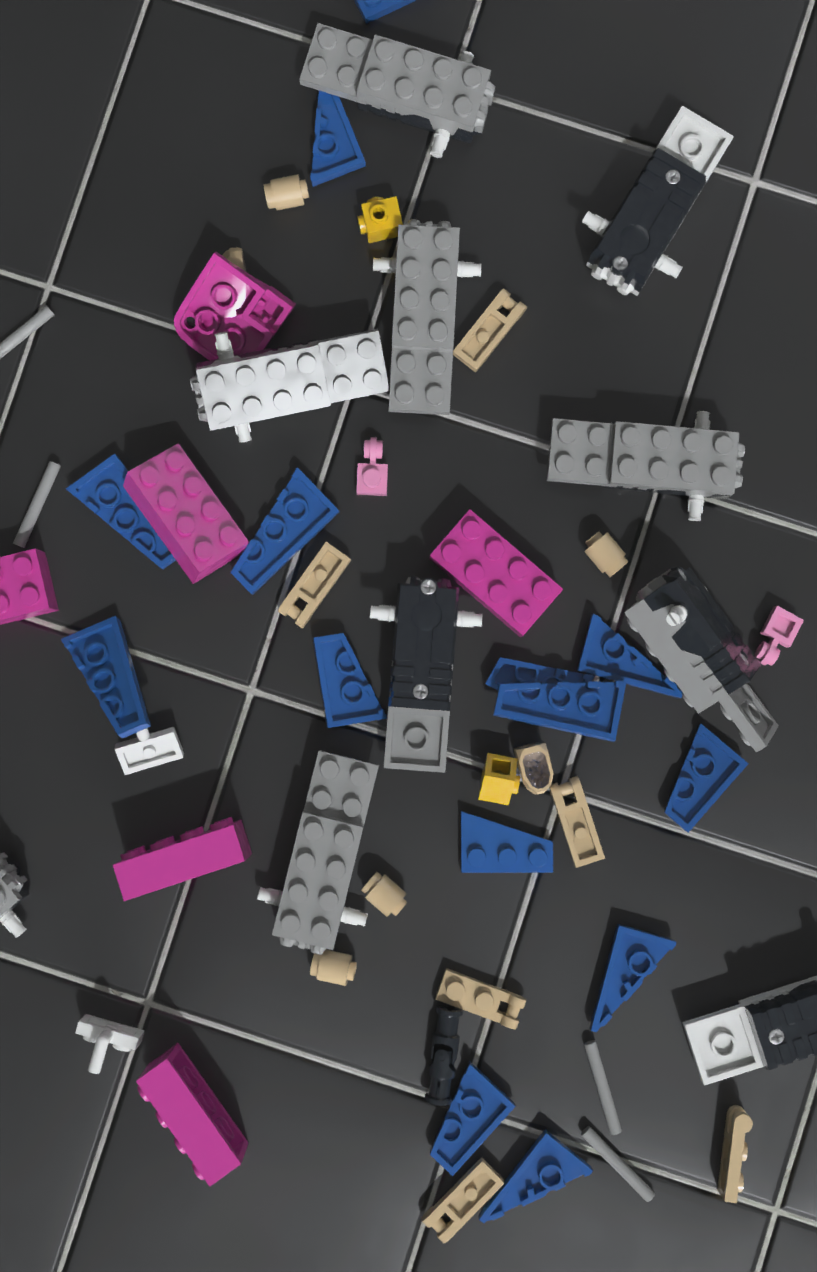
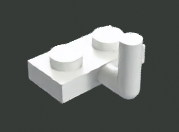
(149, 750)
(103, 1032)

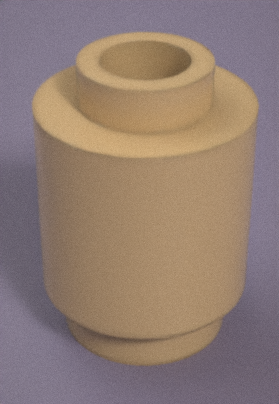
(286, 192)
(605, 553)
(384, 894)
(333, 967)

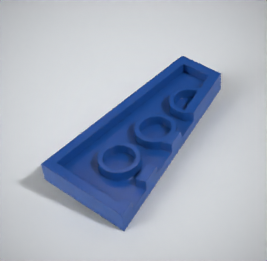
(105, 495)
(288, 527)
(110, 674)
(577, 708)

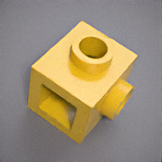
(380, 219)
(499, 779)

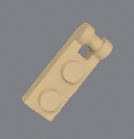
(488, 331)
(315, 584)
(577, 823)
(479, 998)
(733, 1153)
(463, 1200)

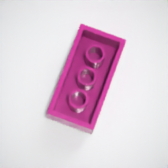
(185, 513)
(495, 573)
(25, 586)
(182, 860)
(192, 1115)

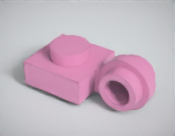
(372, 477)
(780, 628)

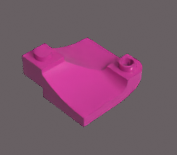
(232, 303)

